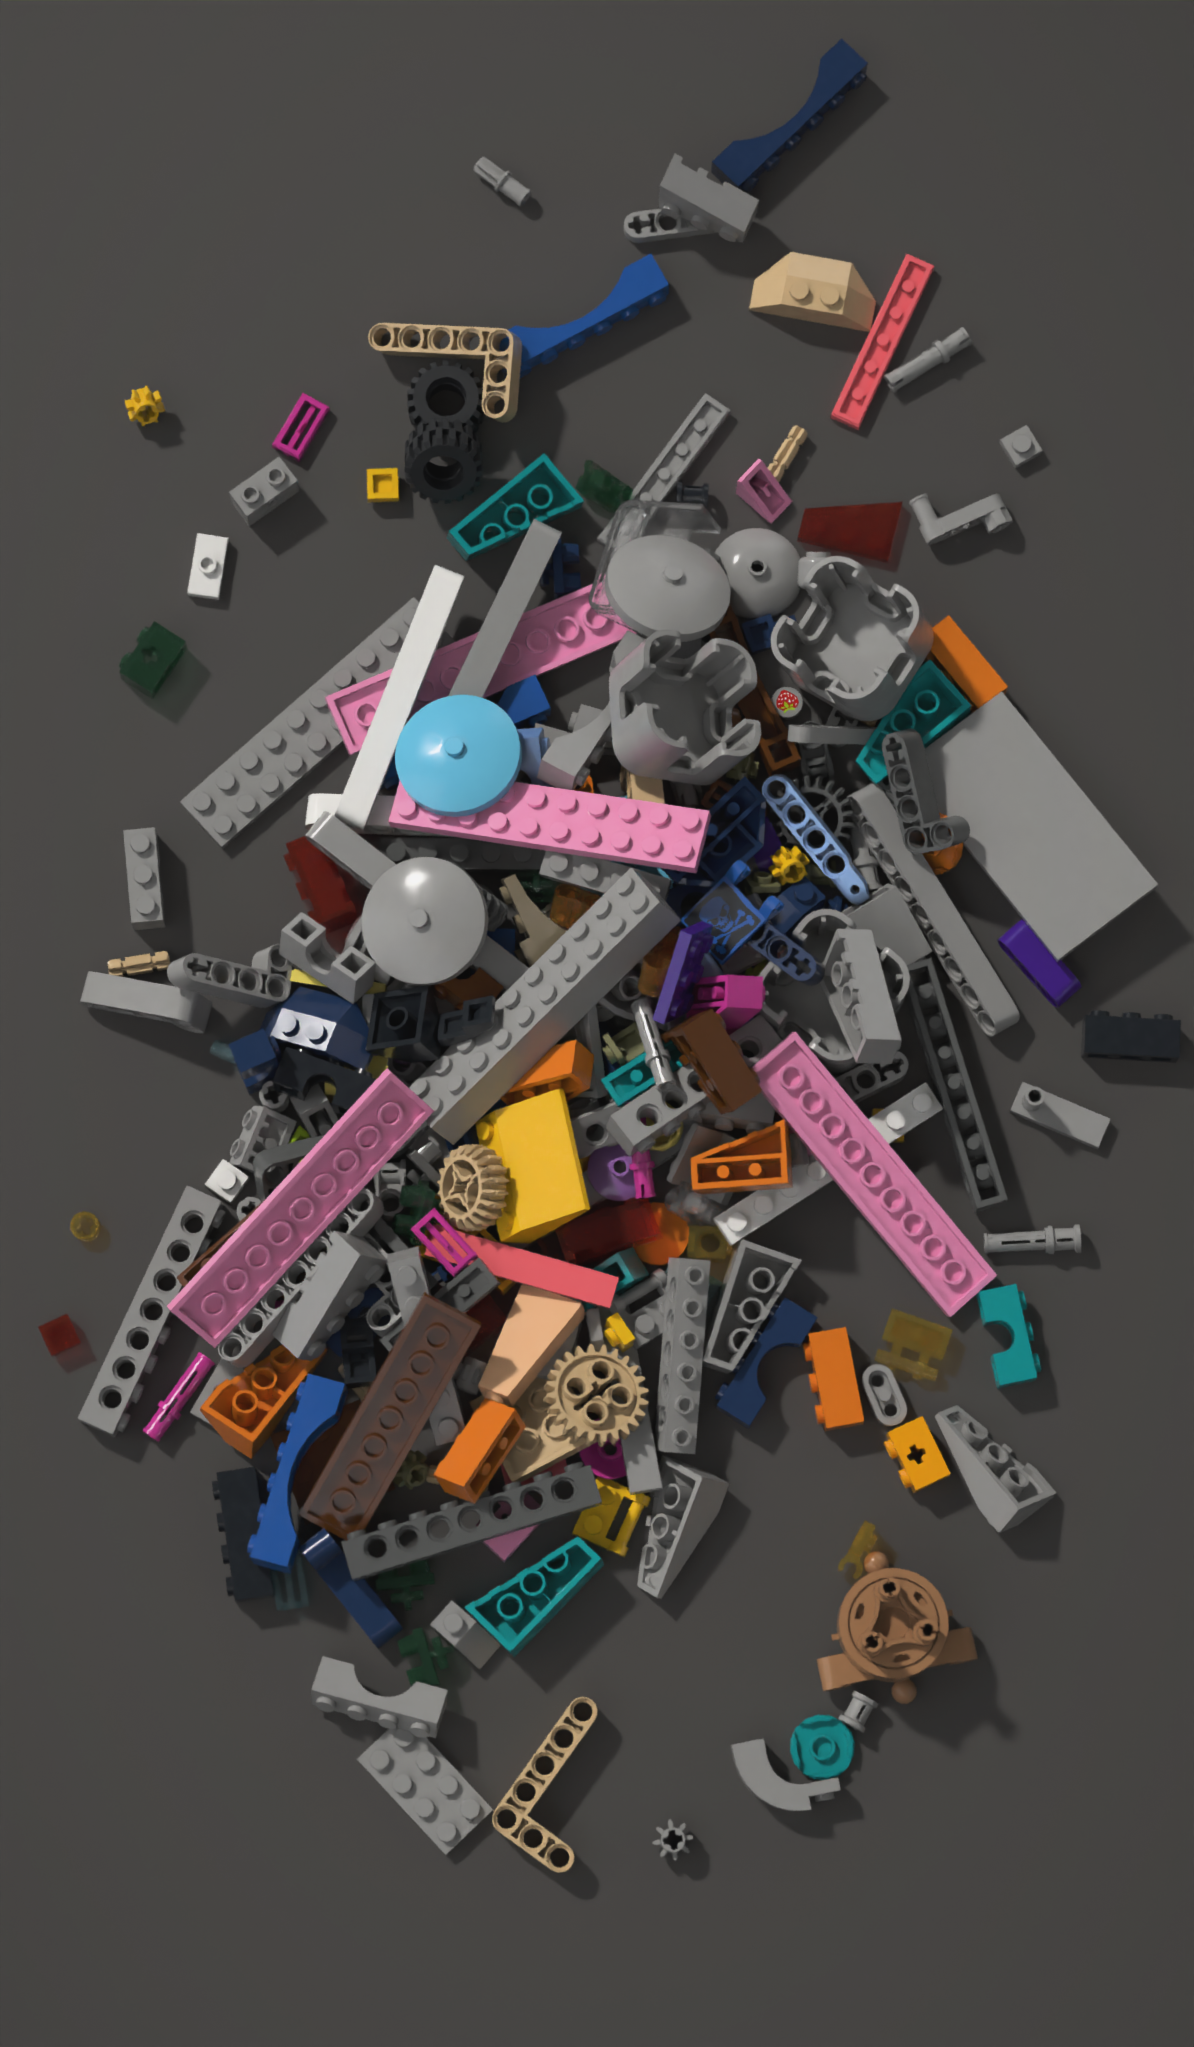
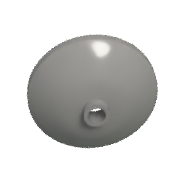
(764, 591)

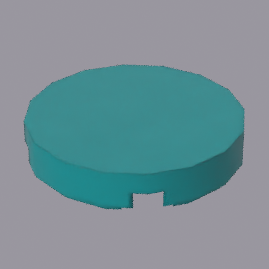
(822, 1747)

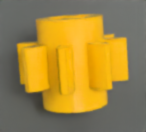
(144, 406)
(789, 865)

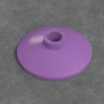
(604, 1177)

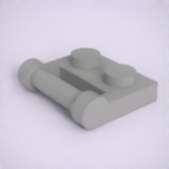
(648, 1321)

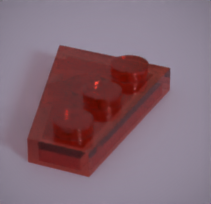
(852, 529)

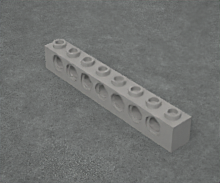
(94, 1412)

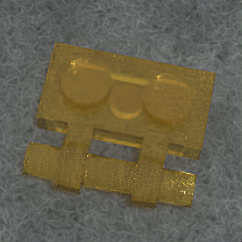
(915, 1335)

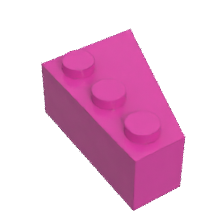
(731, 996)

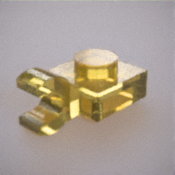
(862, 1542)

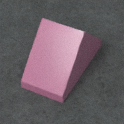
(762, 492)

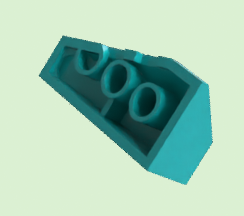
(927, 705)

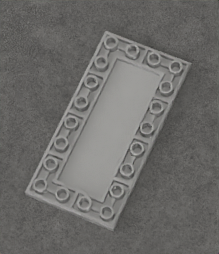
(1034, 828)

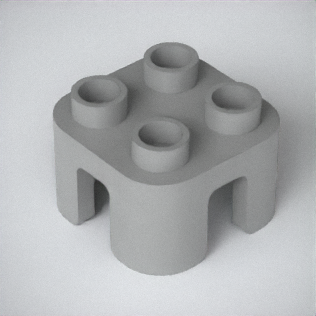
(854, 641)
(677, 713)
(805, 1009)

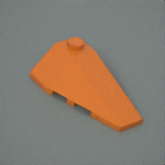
(256, 1400)

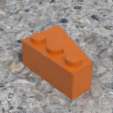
(562, 1067)
(746, 1164)

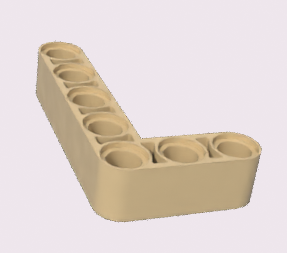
(459, 348)
(540, 1784)

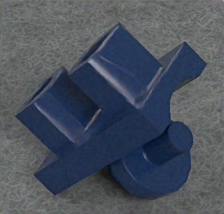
(563, 583)

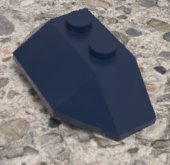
(732, 835)
(321, 1024)

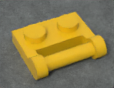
(596, 1521)

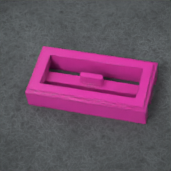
(289, 448)
(462, 1263)

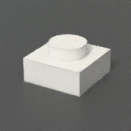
(227, 1181)

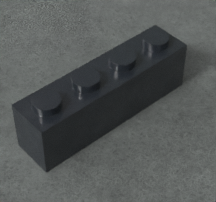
(240, 1506)

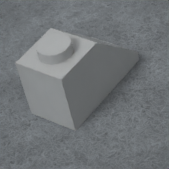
(315, 1111)
(465, 1634)

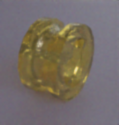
(75, 1223)

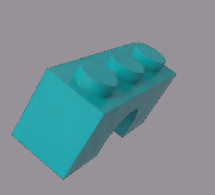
(1005, 1308)

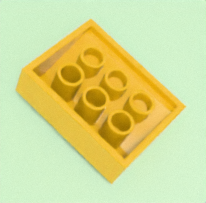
(540, 1163)

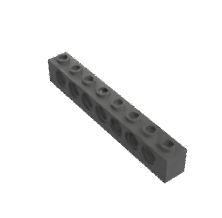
(953, 1088)
(364, 1565)

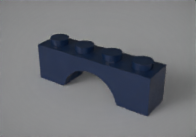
(787, 1328)

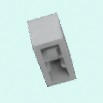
(264, 491)

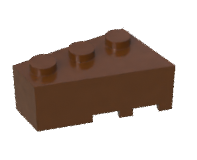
(715, 1060)

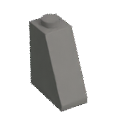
(891, 924)

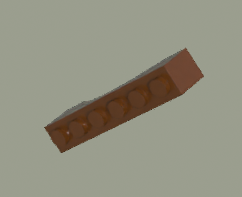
(774, 750)

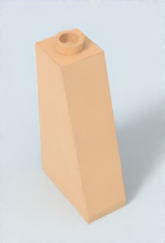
(527, 1342)

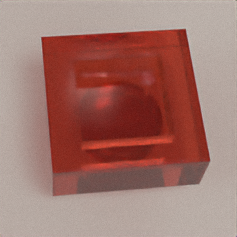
(59, 1335)

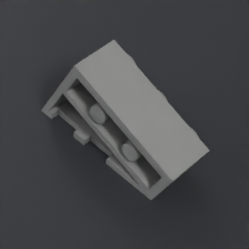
(706, 202)

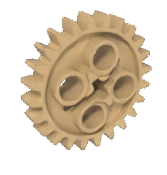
(614, 1417)

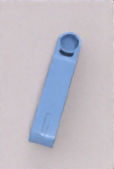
(844, 879)

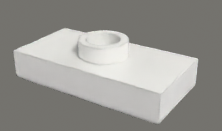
(208, 566)

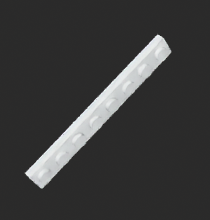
(767, 1204)

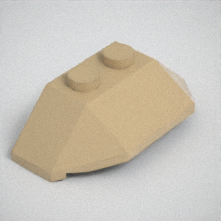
(815, 292)

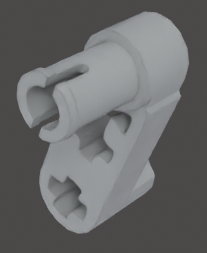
(935, 529)

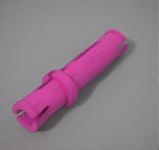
(642, 1172)
(155, 1428)

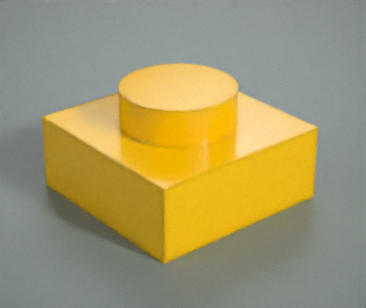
(382, 485)
(618, 1333)

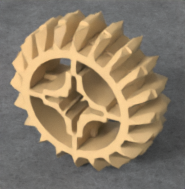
(472, 1187)

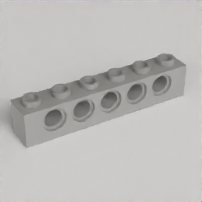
(635, 1136)
(681, 1355)

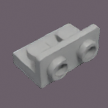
(261, 1131)

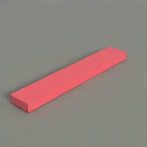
(882, 341)
(534, 1269)

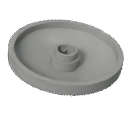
(668, 586)
(424, 921)

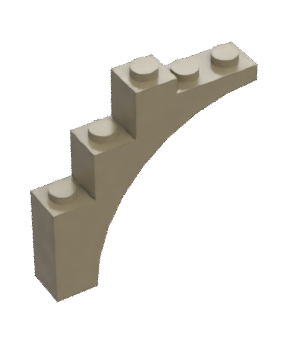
(539, 929)

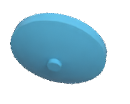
(458, 755)

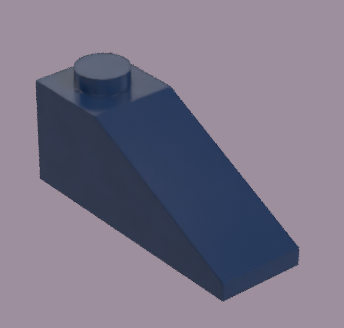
(798, 902)

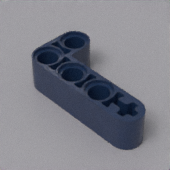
(768, 946)
(355, 1596)

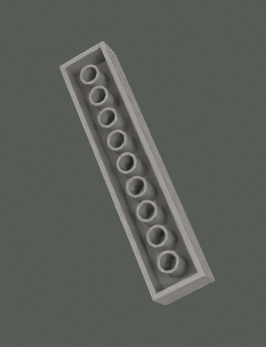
(545, 1004)

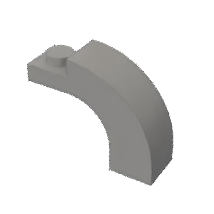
(761, 1780)

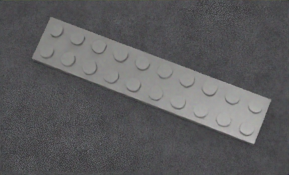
(293, 740)

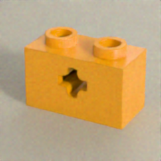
(931, 1466)

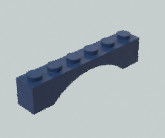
(747, 159)

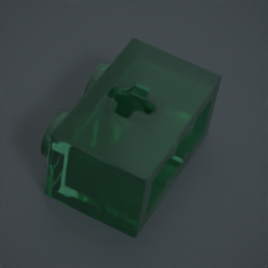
(152, 675)

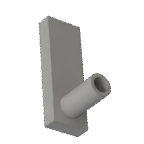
(1059, 1115)

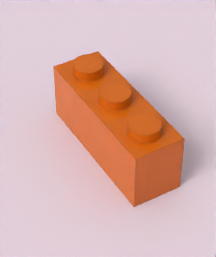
(964, 664)
(833, 1379)
(479, 1450)

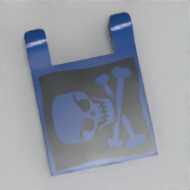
(731, 913)

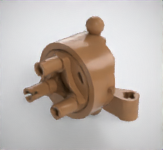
(892, 1631)

